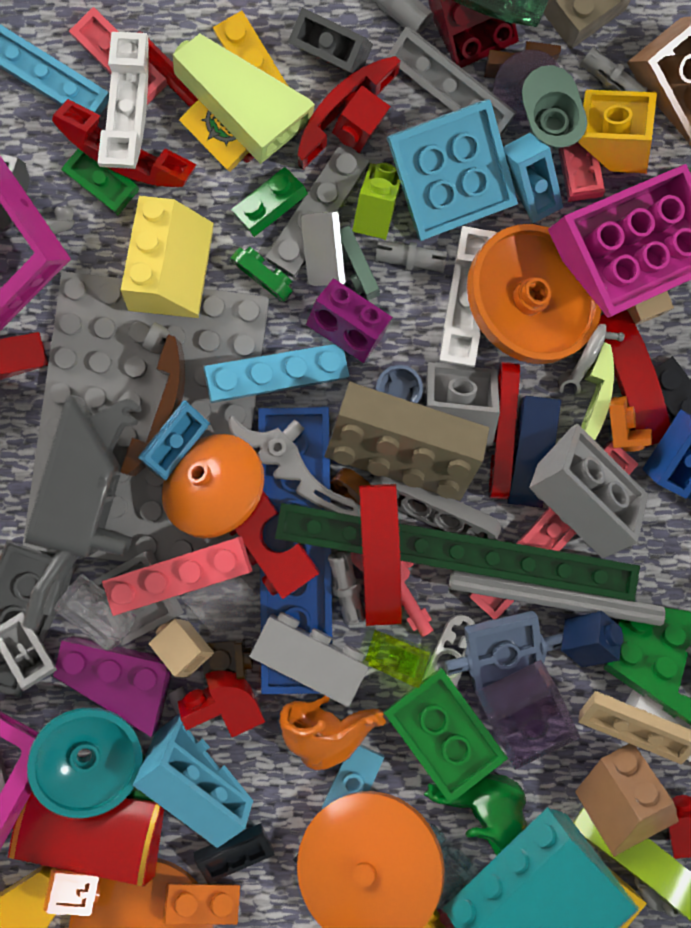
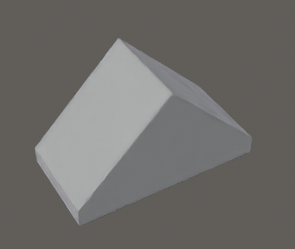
(24, 652)

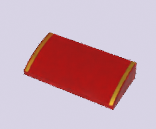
(110, 846)

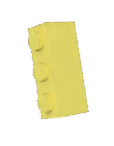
(166, 259)

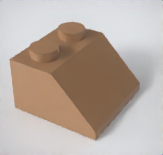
(626, 800)

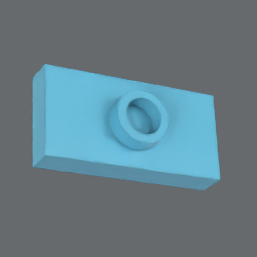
(355, 774)

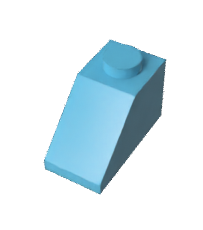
(533, 176)

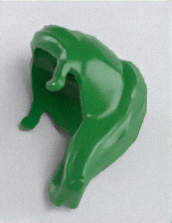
(495, 803)

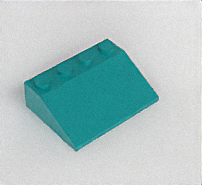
(544, 881)

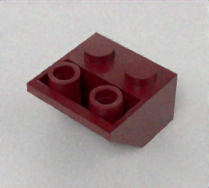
(470, 33)

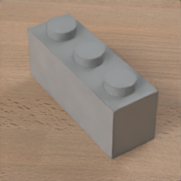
(310, 658)

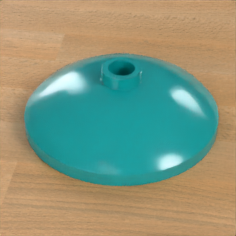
(87, 784)

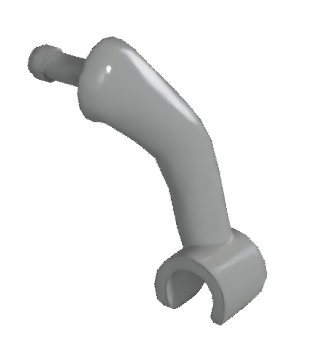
(588, 357)

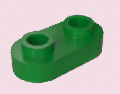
(251, 264)

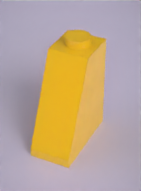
(24, 901)

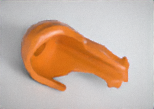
(321, 736)

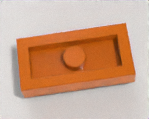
(201, 904)

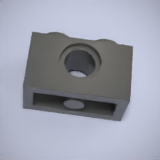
(330, 42)

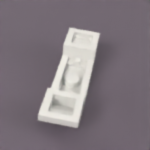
(127, 101)
(460, 329)

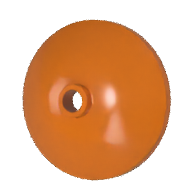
(222, 495)

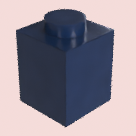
(592, 639)

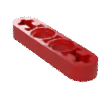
(505, 432)

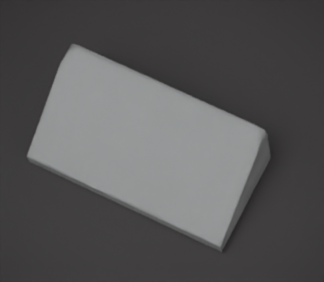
(322, 248)

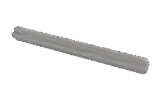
(556, 597)

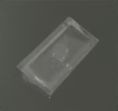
(89, 611)

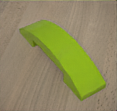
(649, 865)

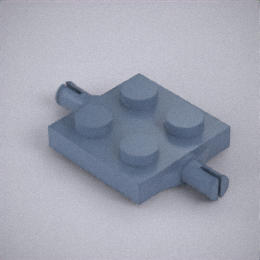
(502, 648)

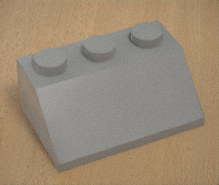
(591, 492)

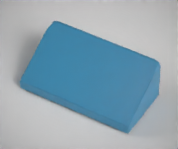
(174, 440)

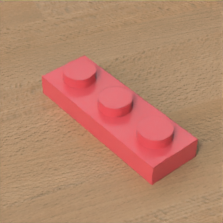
(94, 35)

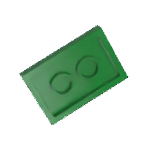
(445, 735)

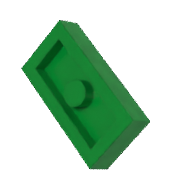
(102, 183)
(269, 201)

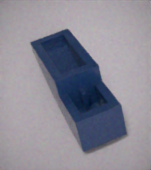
(534, 439)

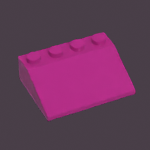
(630, 242)

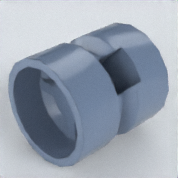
(401, 382)

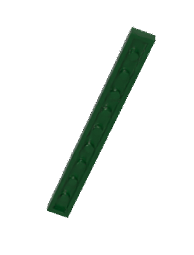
(467, 553)

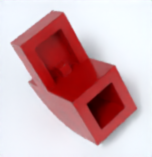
(223, 697)

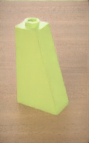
(242, 97)

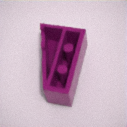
(117, 679)

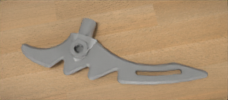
(278, 449)

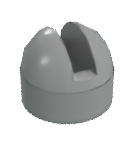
(155, 337)

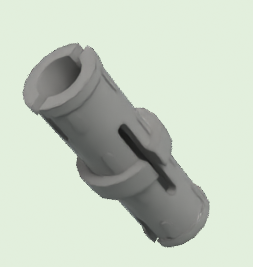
(609, 73)
(411, 256)
(346, 587)

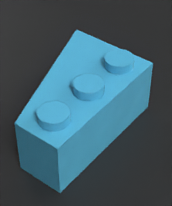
(192, 786)

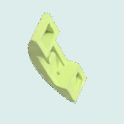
(603, 375)

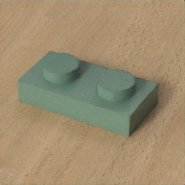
(362, 279)

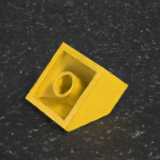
(619, 128)

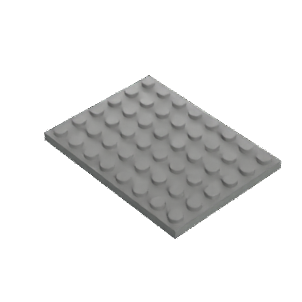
(102, 360)

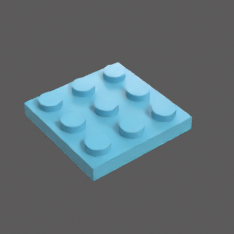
(453, 169)

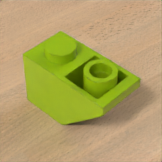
(377, 201)

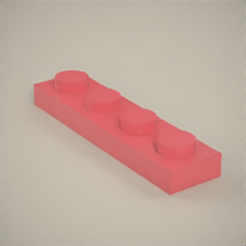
(177, 576)

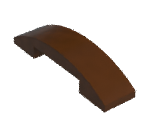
(173, 365)

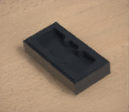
(235, 854)

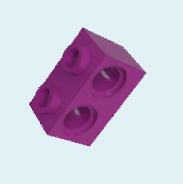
(348, 320)

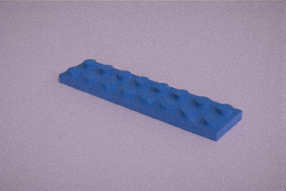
(313, 600)

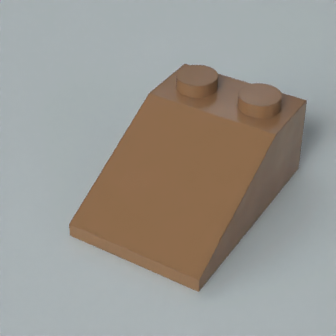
(666, 69)

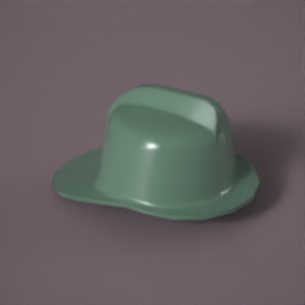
(554, 107)

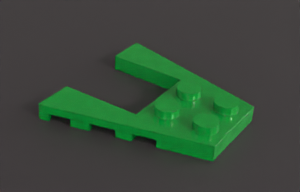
(655, 660)

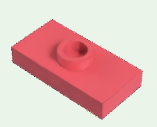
(581, 173)

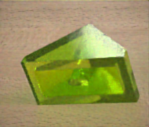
(398, 657)

